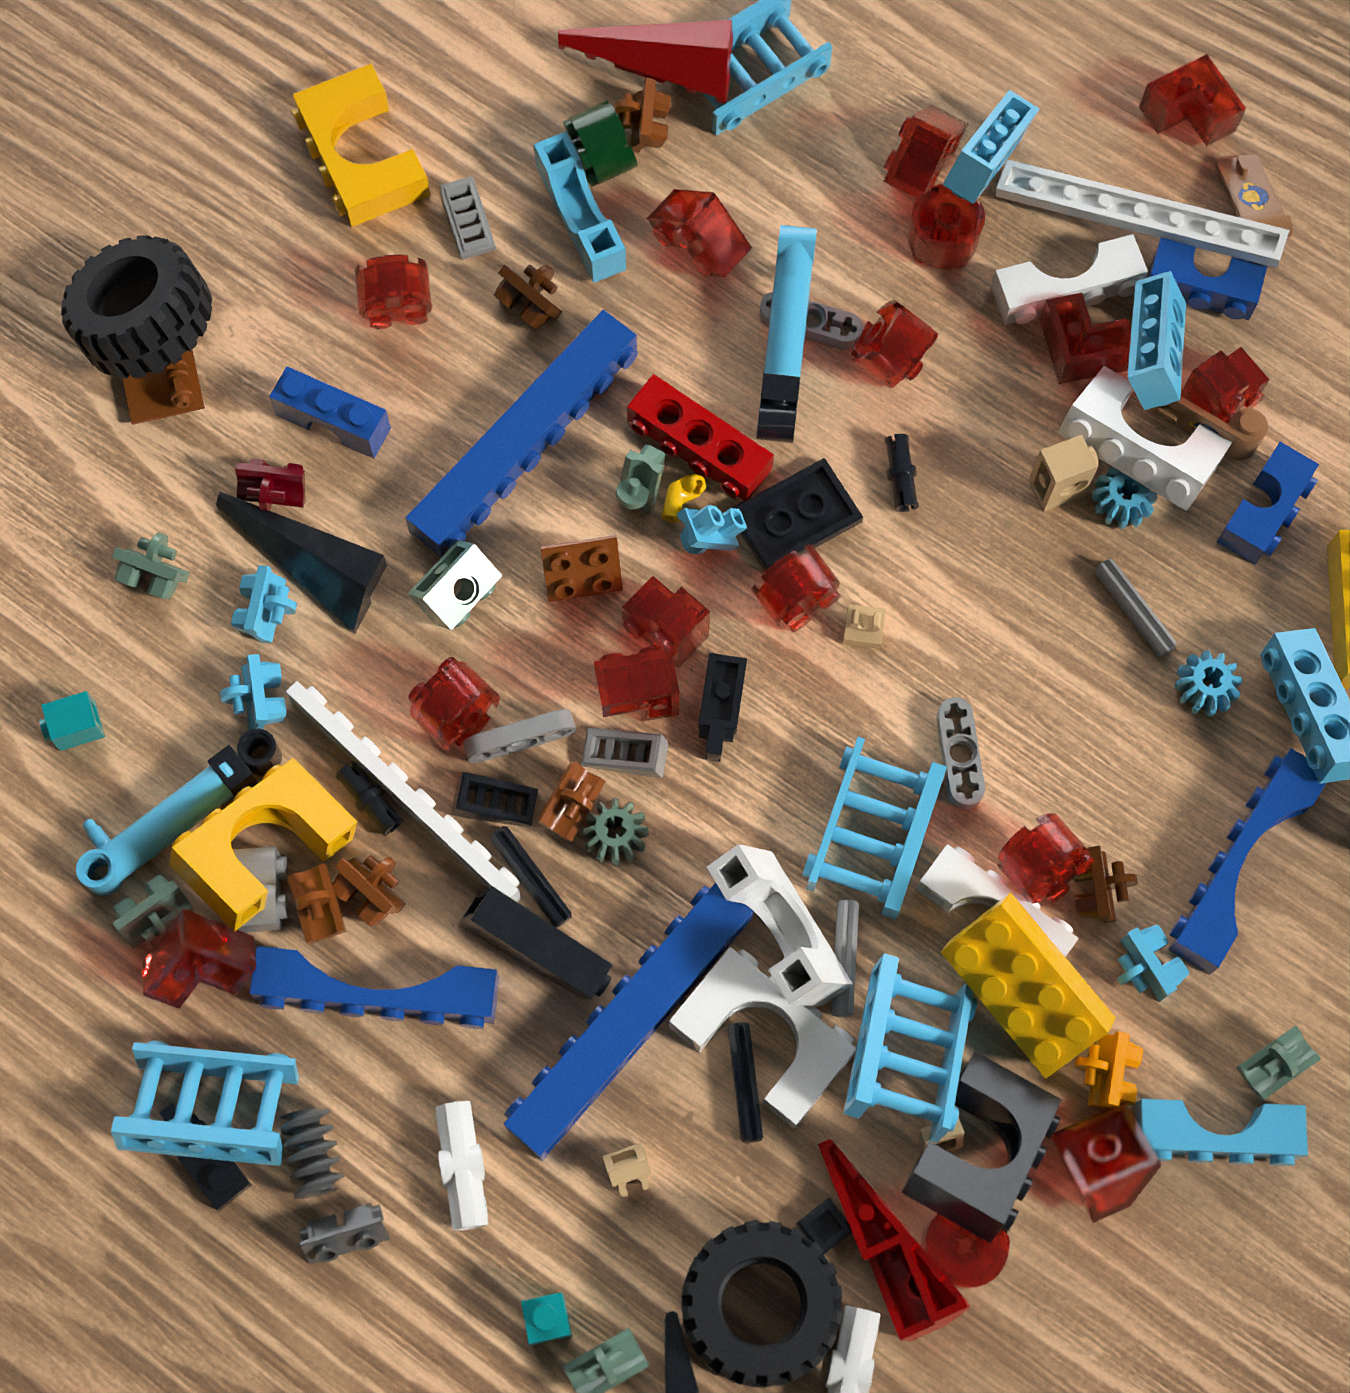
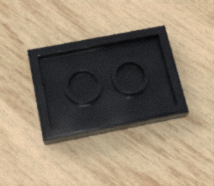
(797, 513)

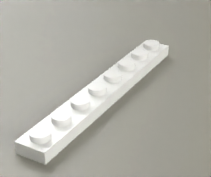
(1142, 213)
(393, 780)

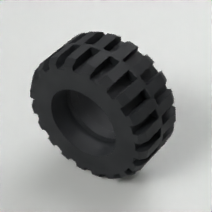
(169, 313)
(819, 1297)

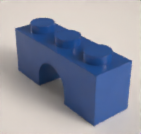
(1233, 293)
(352, 419)
(1254, 528)

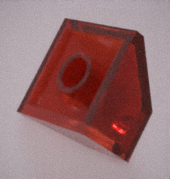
(1107, 1160)

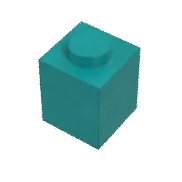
(71, 721)
(546, 1318)

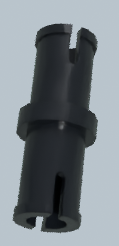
(901, 472)
(369, 798)

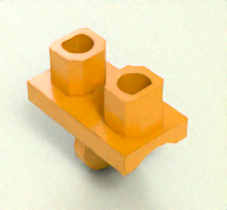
(1106, 1070)

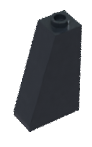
(536, 943)

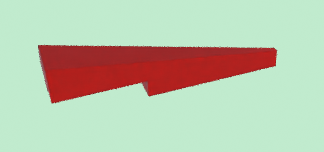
(681, 53)
(911, 1283)

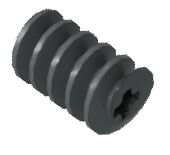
(311, 1152)

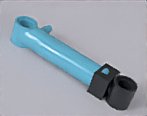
(786, 334)
(175, 814)

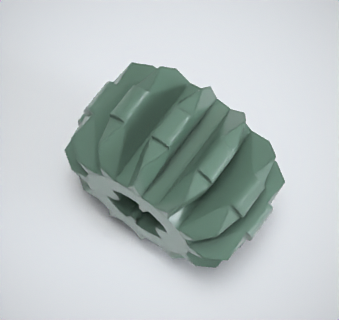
(631, 831)

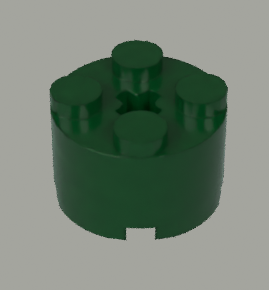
(600, 143)

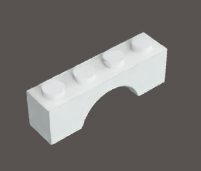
(1023, 289)
(958, 881)

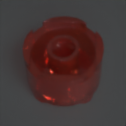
(945, 229)
(393, 291)
(893, 344)
(797, 588)
(452, 703)
(1044, 859)
(970, 1269)

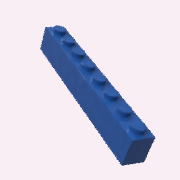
(523, 433)
(627, 1021)

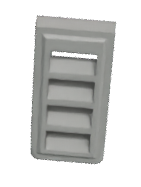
(460, 196)
(657, 757)

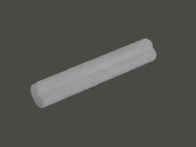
(1135, 607)
(846, 952)

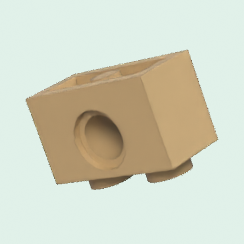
(1063, 472)

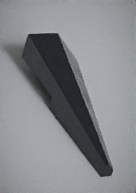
(326, 565)

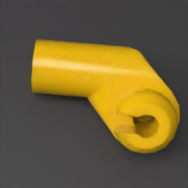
(681, 492)

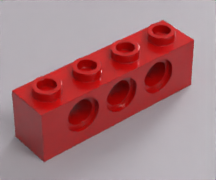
(661, 400)

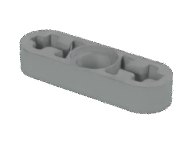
(818, 334)
(966, 724)
(519, 736)

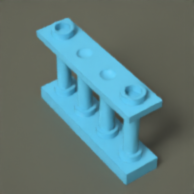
(746, 30)
(900, 856)
(873, 1055)
(219, 1139)

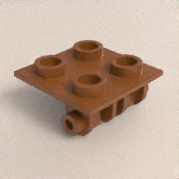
(165, 393)
(581, 568)

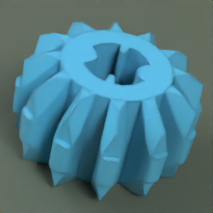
(1110, 500)
(1208, 669)

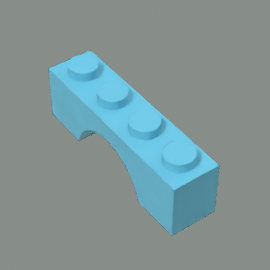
(569, 190)
(1272, 1133)

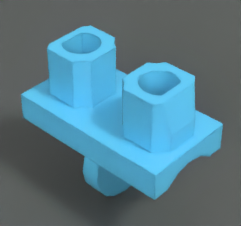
(710, 529)
(266, 606)
(255, 678)
(1141, 949)

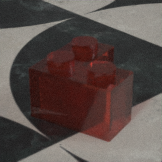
(1197, 95)
(925, 146)
(701, 226)
(1077, 345)
(1226, 384)
(667, 619)
(638, 683)
(196, 952)

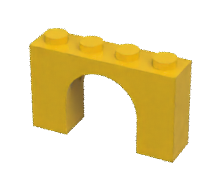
(360, 189)
(283, 798)

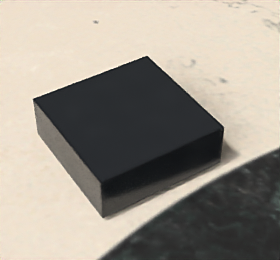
(825, 1226)

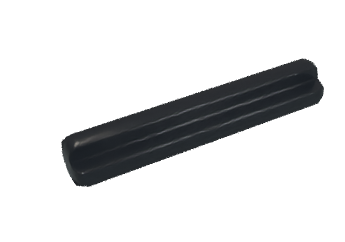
(531, 876)
(745, 1082)

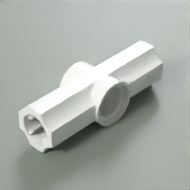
(461, 1165)
(852, 1361)

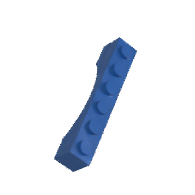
(1212, 925)
(458, 994)

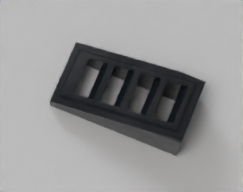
(497, 787)
(678, 1367)

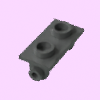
(325, 1241)

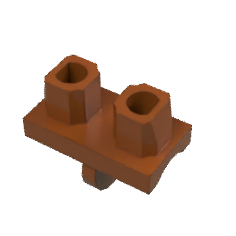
(637, 114)
(571, 801)
(356, 877)
(316, 904)

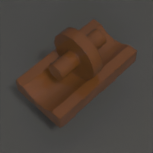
(539, 307)
(1101, 902)

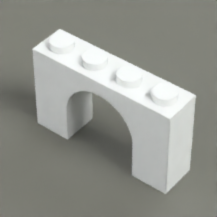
(1170, 471)
(810, 968)
(739, 985)

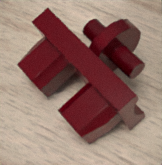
(271, 484)

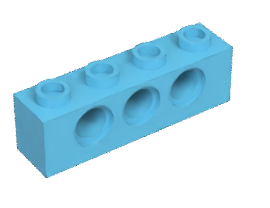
(990, 147)
(1157, 341)
(1313, 700)

